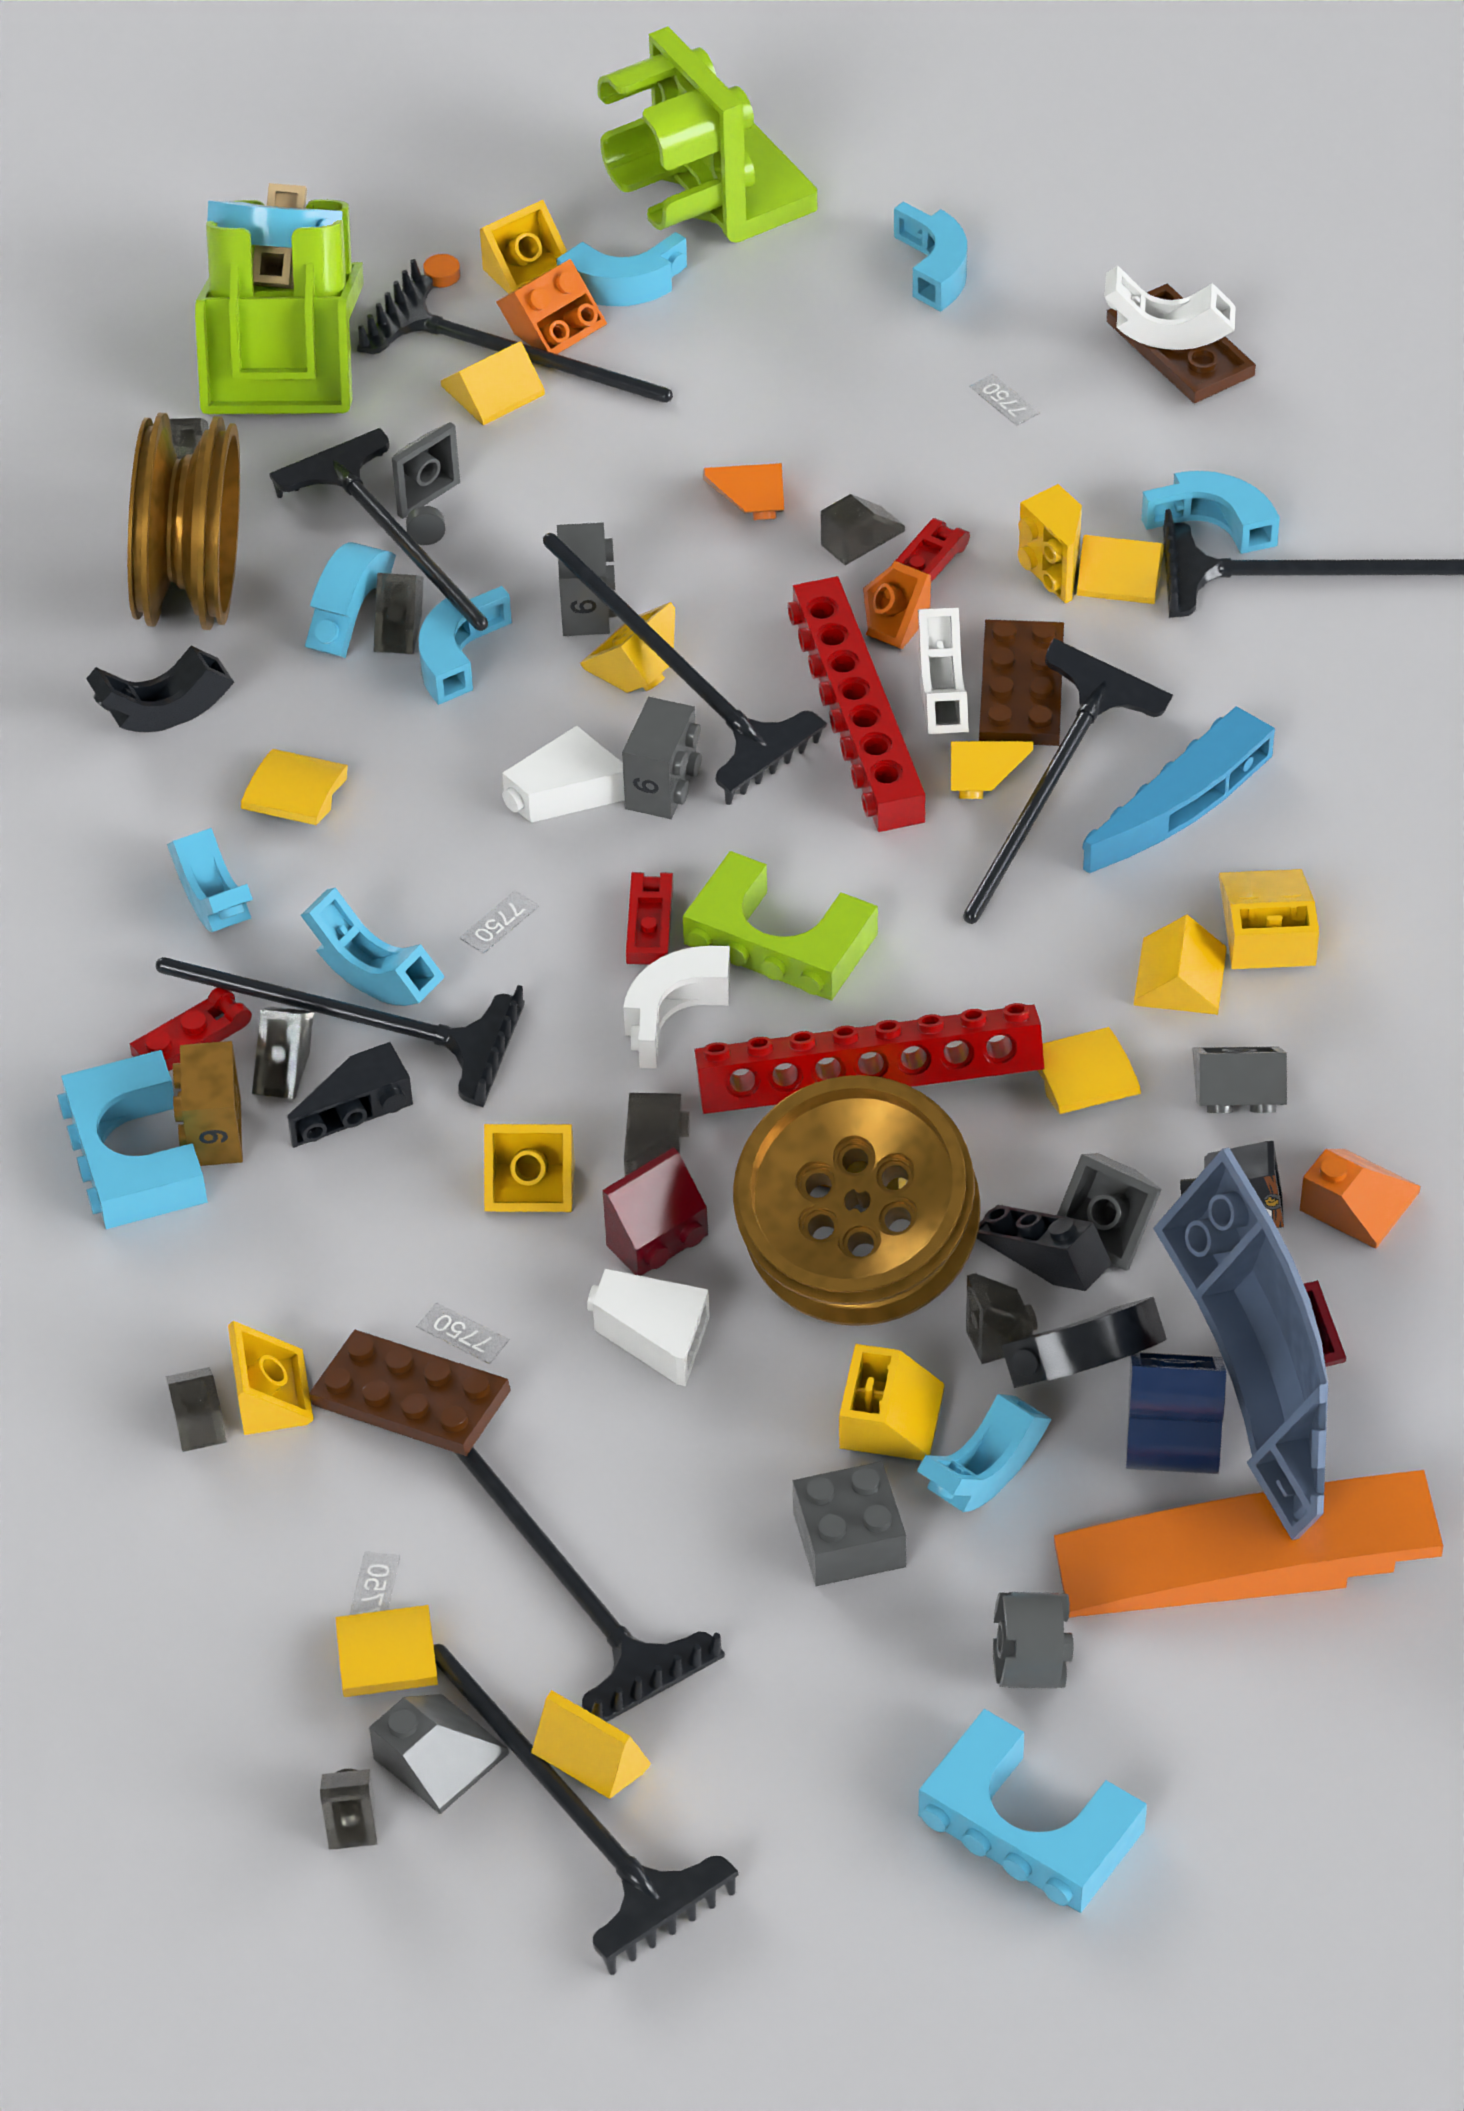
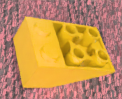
(1269, 919)

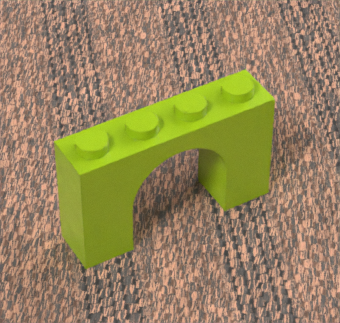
(811, 961)

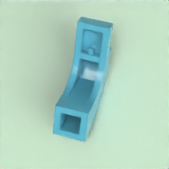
(268, 224)
(944, 271)
(629, 279)
(1217, 500)
(340, 593)
(445, 634)
(208, 882)
(366, 962)
(989, 1457)

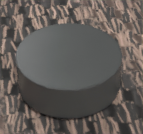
(425, 525)

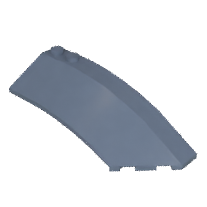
(1263, 1330)

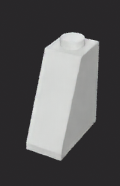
(564, 778)
(651, 1320)

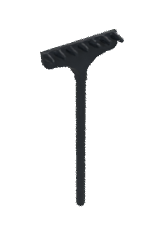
(411, 314)
(342, 468)
(1191, 568)
(1099, 689)
(757, 742)
(476, 1046)
(639, 1667)
(649, 1894)

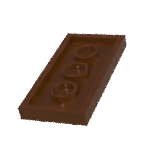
(1197, 370)
(1017, 686)
(410, 1392)

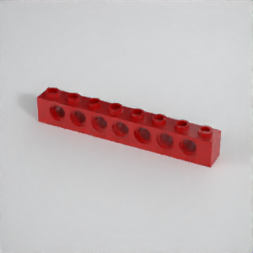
(857, 705)
(931, 1064)

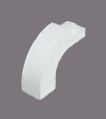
(1168, 323)
(941, 671)
(668, 985)

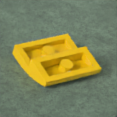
(294, 786)
(1087, 1071)
(386, 1651)

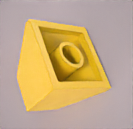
(627, 660)
(984, 764)

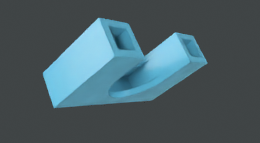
(125, 1185)
(1063, 1862)

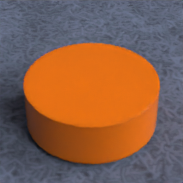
(443, 270)

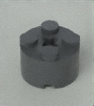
(1032, 1640)

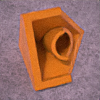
(894, 603)

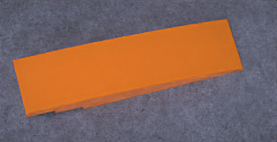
(1242, 1549)

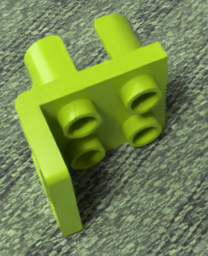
(702, 140)
(272, 344)

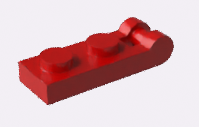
(934, 547)
(649, 917)
(195, 1027)

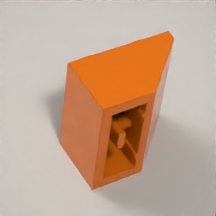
(552, 309)

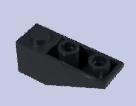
(356, 1092)
(1049, 1245)

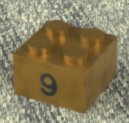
(209, 1102)

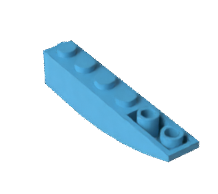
(1184, 789)

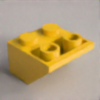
(1051, 539)
(889, 1404)

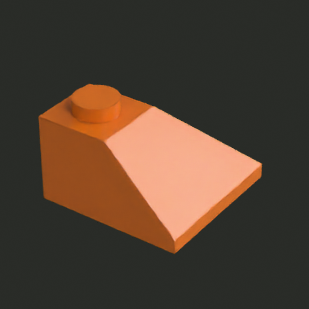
(750, 487)
(1355, 1195)

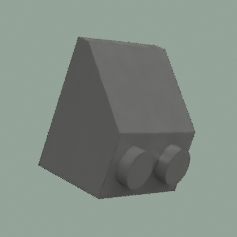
(1240, 1078)

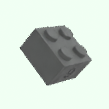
(580, 608)
(661, 758)
(849, 1523)

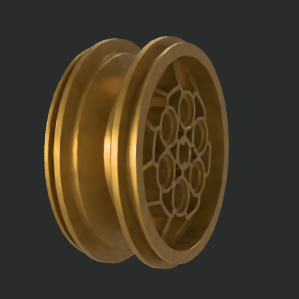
(183, 521)
(811, 1144)

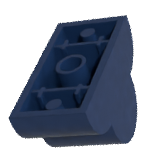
(1175, 1412)

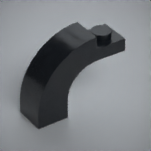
(167, 700)
(1084, 1344)

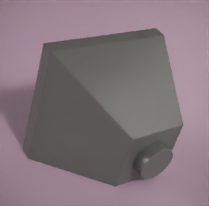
(425, 469)
(1115, 1200)
(434, 1748)

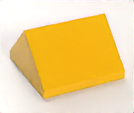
(521, 246)
(496, 384)
(1119, 569)
(1181, 968)
(528, 1167)
(269, 1381)
(587, 1747)

